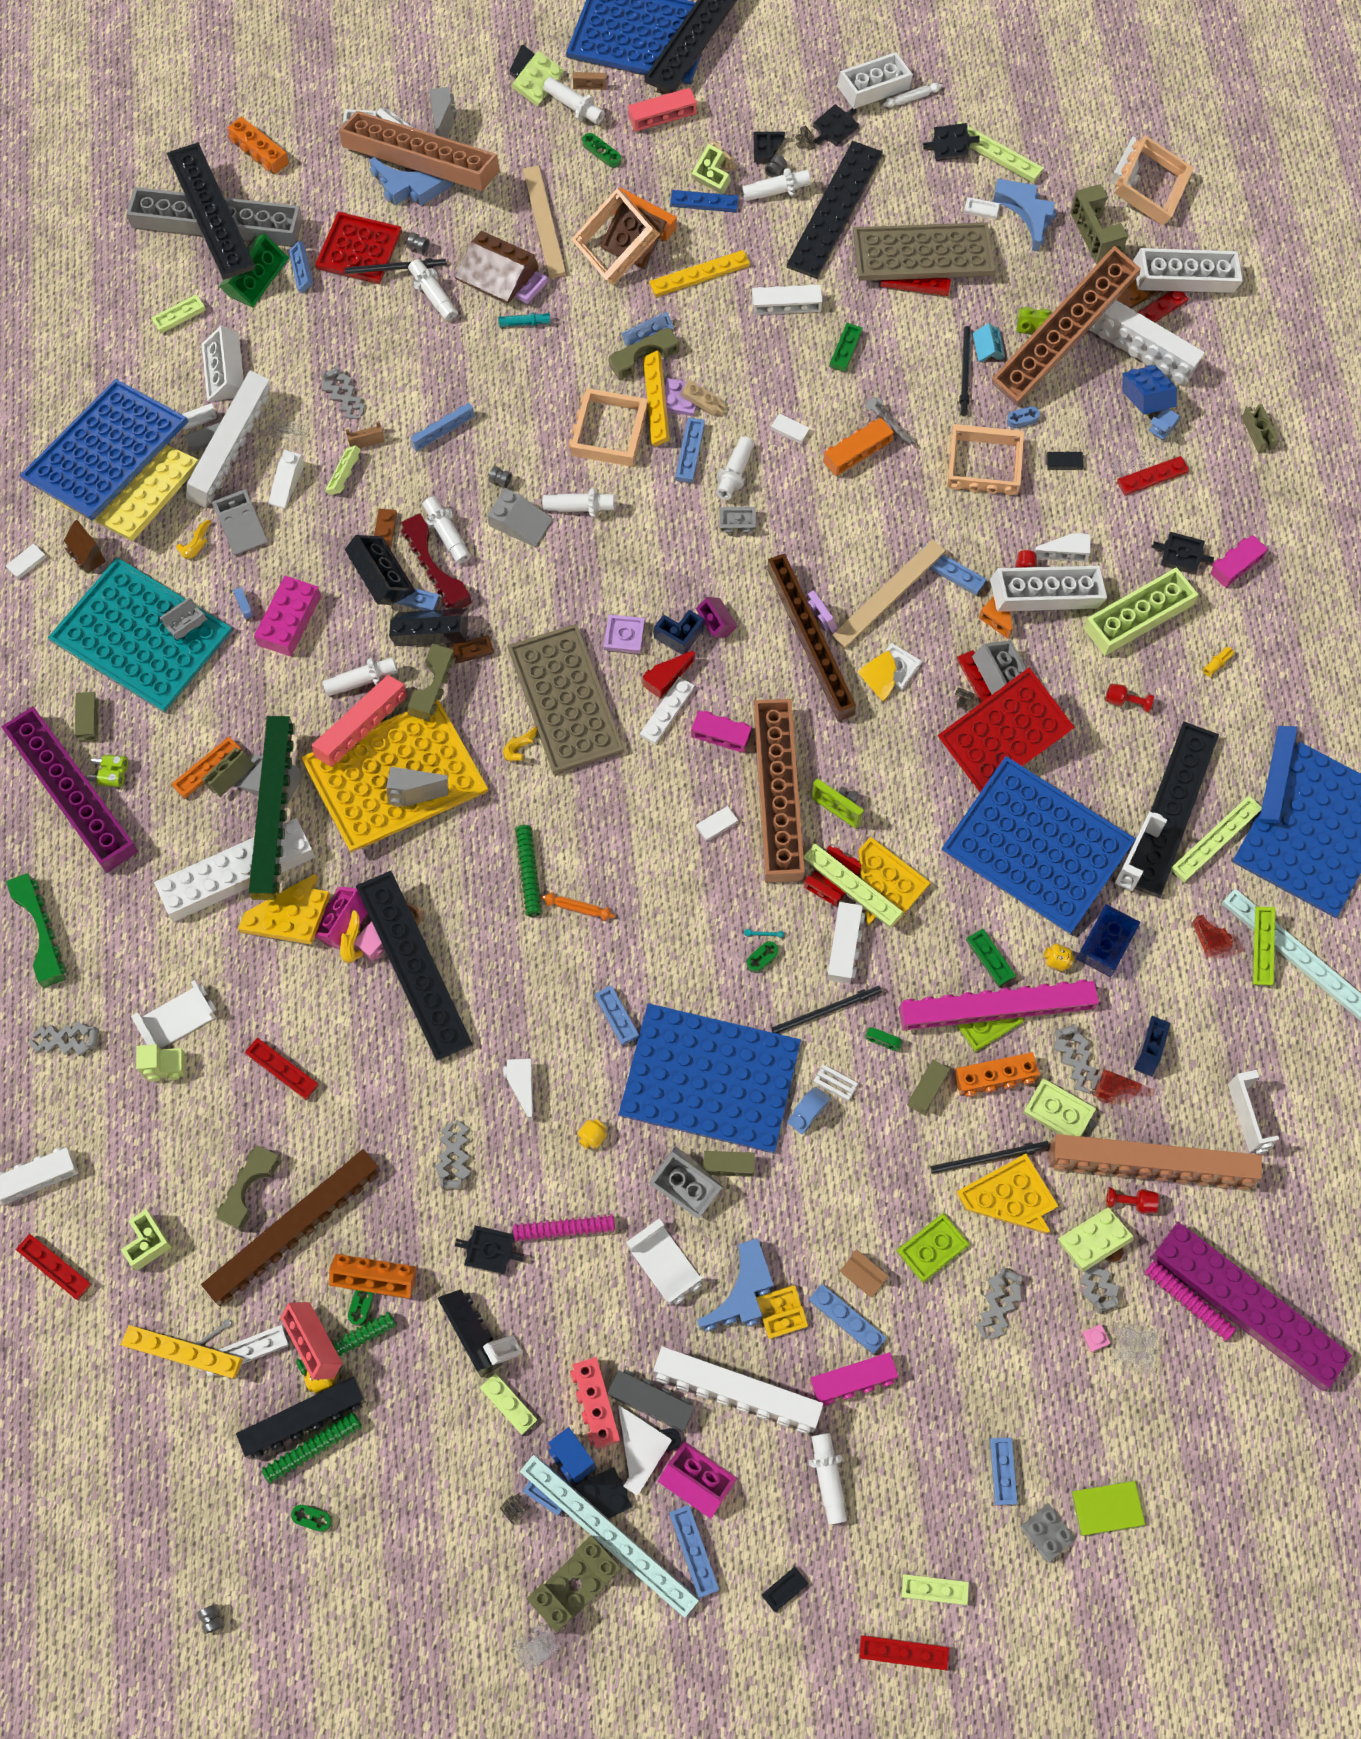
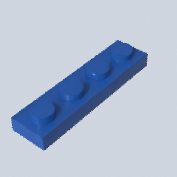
(704, 201)

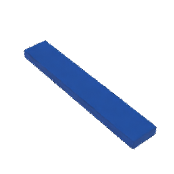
(1278, 774)

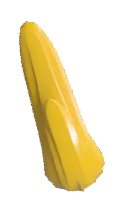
(192, 549)
(515, 744)
(347, 941)

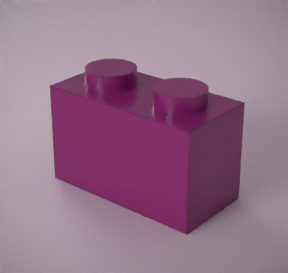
(716, 617)

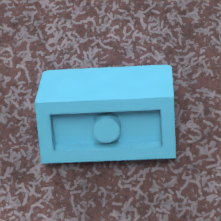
(988, 343)

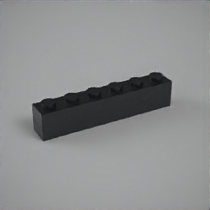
(300, 1418)

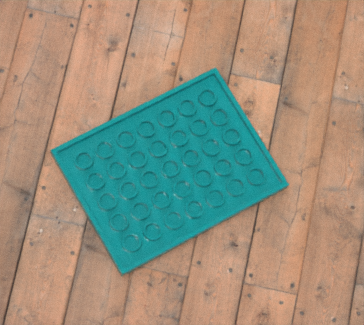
(123, 638)

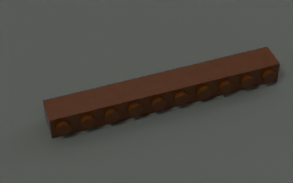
(811, 637)
(290, 1228)

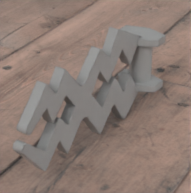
(328, 386)
(876, 405)
(57, 1039)
(1078, 1065)
(454, 1148)
(1112, 1289)
(995, 1309)

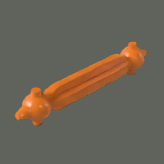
(578, 906)

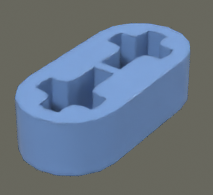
(1022, 416)
(243, 603)

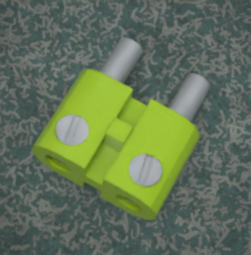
(112, 770)

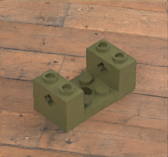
(1085, 211)
(556, 1600)

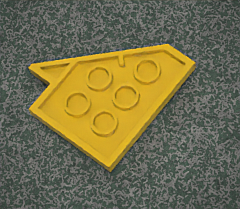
(889, 877)
(291, 916)
(1011, 1195)

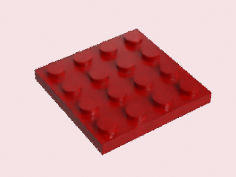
(358, 243)

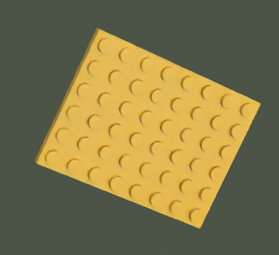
(357, 784)

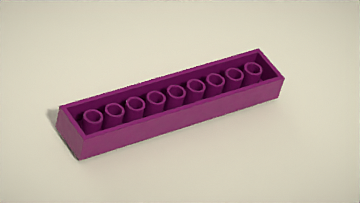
(70, 789)
(1251, 1307)

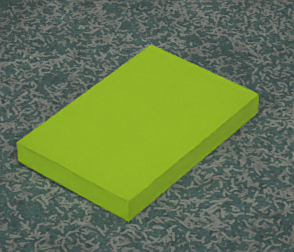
(837, 803)
(984, 1033)
(932, 1247)
(1108, 1508)

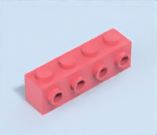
(662, 109)
(311, 1340)
(595, 1402)

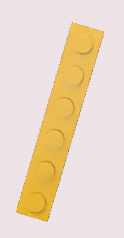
(699, 273)
(656, 398)
(182, 1352)

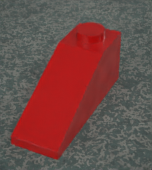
(665, 674)

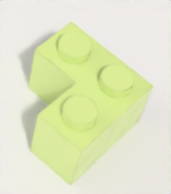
(708, 171)
(159, 1063)
(150, 1243)

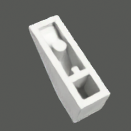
(1133, 176)
(286, 478)
(1067, 548)
(520, 1080)

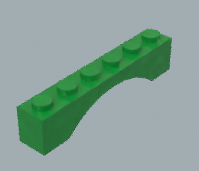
(47, 963)

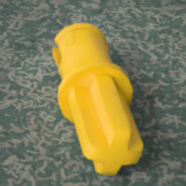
(1218, 661)

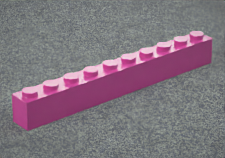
(998, 1005)

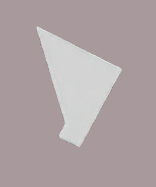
(643, 1449)

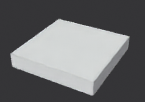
(906, 665)

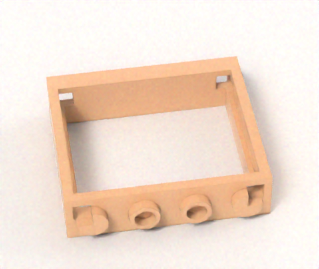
(1168, 161)
(632, 253)
(986, 435)
(604, 454)

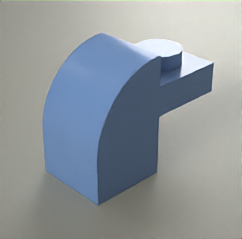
(1164, 423)
(808, 1109)

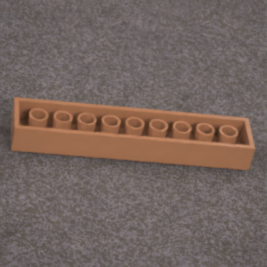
(419, 150)
(1066, 325)
(778, 791)
(1155, 1161)

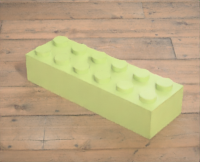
(1140, 611)

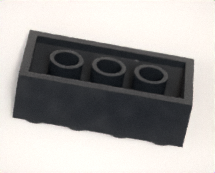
(379, 569)
(429, 627)
(468, 1329)

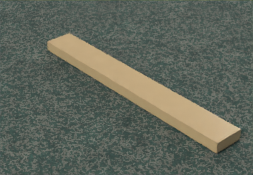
(544, 222)
(888, 594)

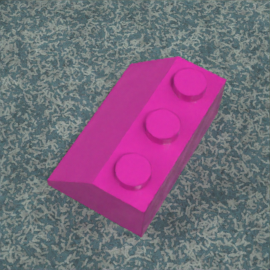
(338, 916)
(697, 1480)

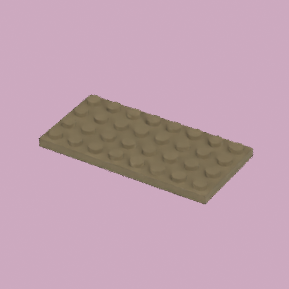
(923, 251)
(565, 699)

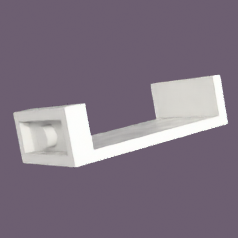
(1130, 875)
(176, 1017)
(1246, 1115)
(664, 1263)

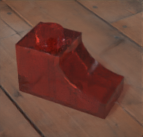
(1212, 939)
(1112, 1085)

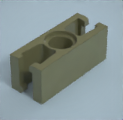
(1260, 428)
(86, 716)
(228, 772)
(928, 1087)
(729, 1163)

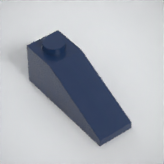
(1152, 1046)

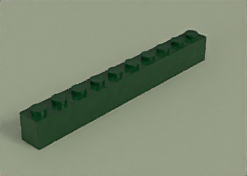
(271, 808)

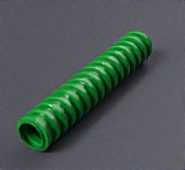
(529, 872)
(358, 1337)
(311, 1448)

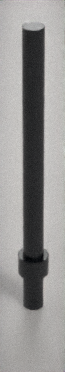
(428, 262)
(964, 398)
(862, 996)
(1027, 1148)

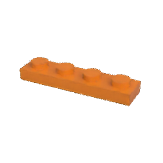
(192, 778)

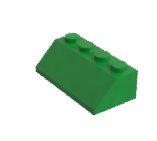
(252, 284)

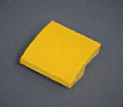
(781, 1311)

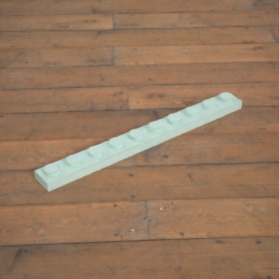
(1300, 956)
(609, 1535)

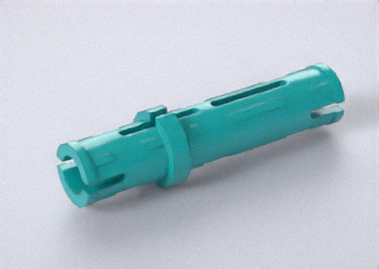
(522, 320)

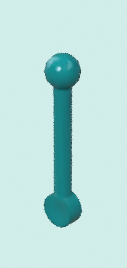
(748, 933)

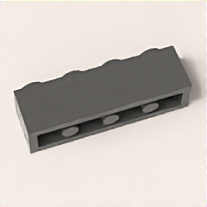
(651, 1401)

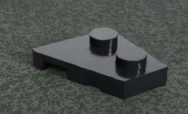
(522, 59)
(766, 145)

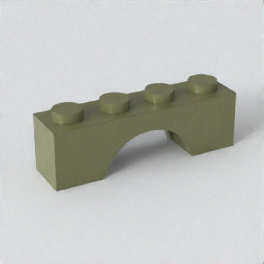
(623, 361)
(424, 701)
(260, 1164)

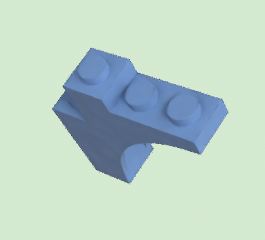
(402, 184)
(1024, 201)
(742, 1302)

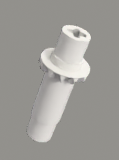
(583, 106)
(784, 183)
(426, 280)
(730, 477)
(586, 502)
(440, 520)
(360, 676)
(828, 1477)

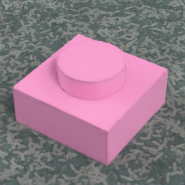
(1095, 1338)

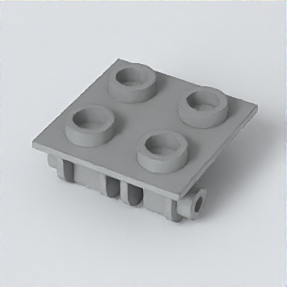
(1047, 1533)

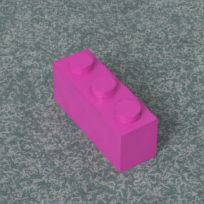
(1238, 560)
(721, 731)

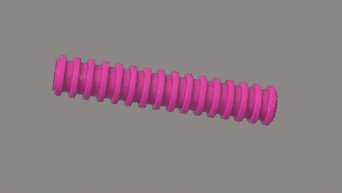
(565, 1227)
(1191, 1301)

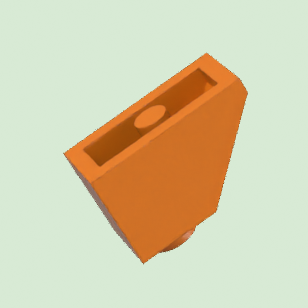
(997, 620)

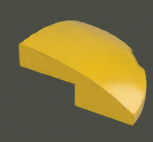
(880, 674)

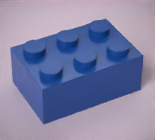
(1149, 389)
(572, 1455)

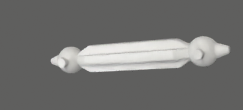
(912, 95)

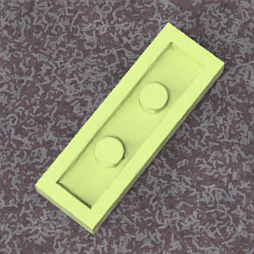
(178, 314)
(343, 470)
(508, 1404)
(934, 1589)

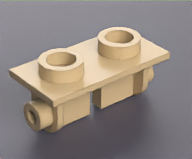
(728, 163)

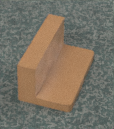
(589, 80)
(864, 1273)

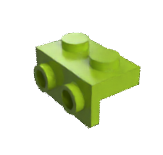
(1030, 319)

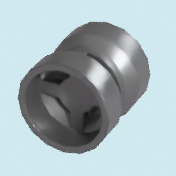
(775, 167)
(418, 243)
(498, 476)
(852, 795)
(210, 1613)

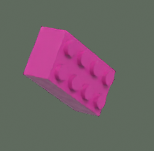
(287, 616)

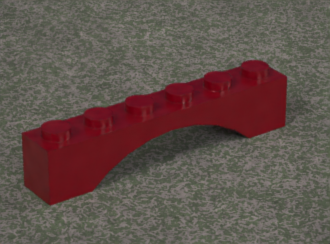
(453, 590)

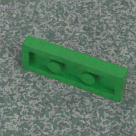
(846, 347)
(990, 957)

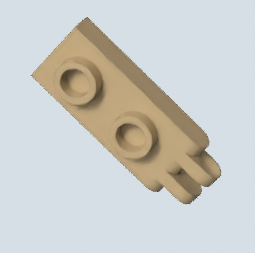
(703, 398)

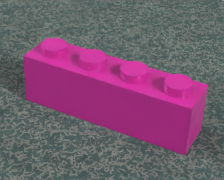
(854, 1378)

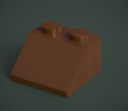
(83, 548)

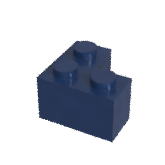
(679, 635)

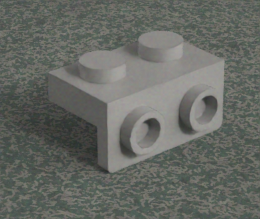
(737, 518)
(183, 618)

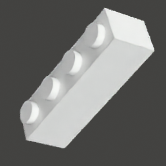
(786, 299)
(844, 943)
(37, 1174)

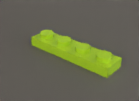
(1264, 946)

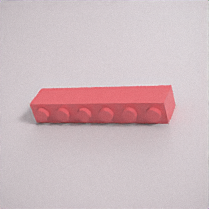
(359, 721)

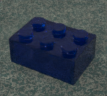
(1108, 940)

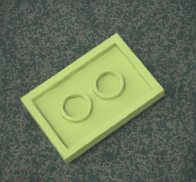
(533, 76)
(1059, 1110)
(1095, 1239)

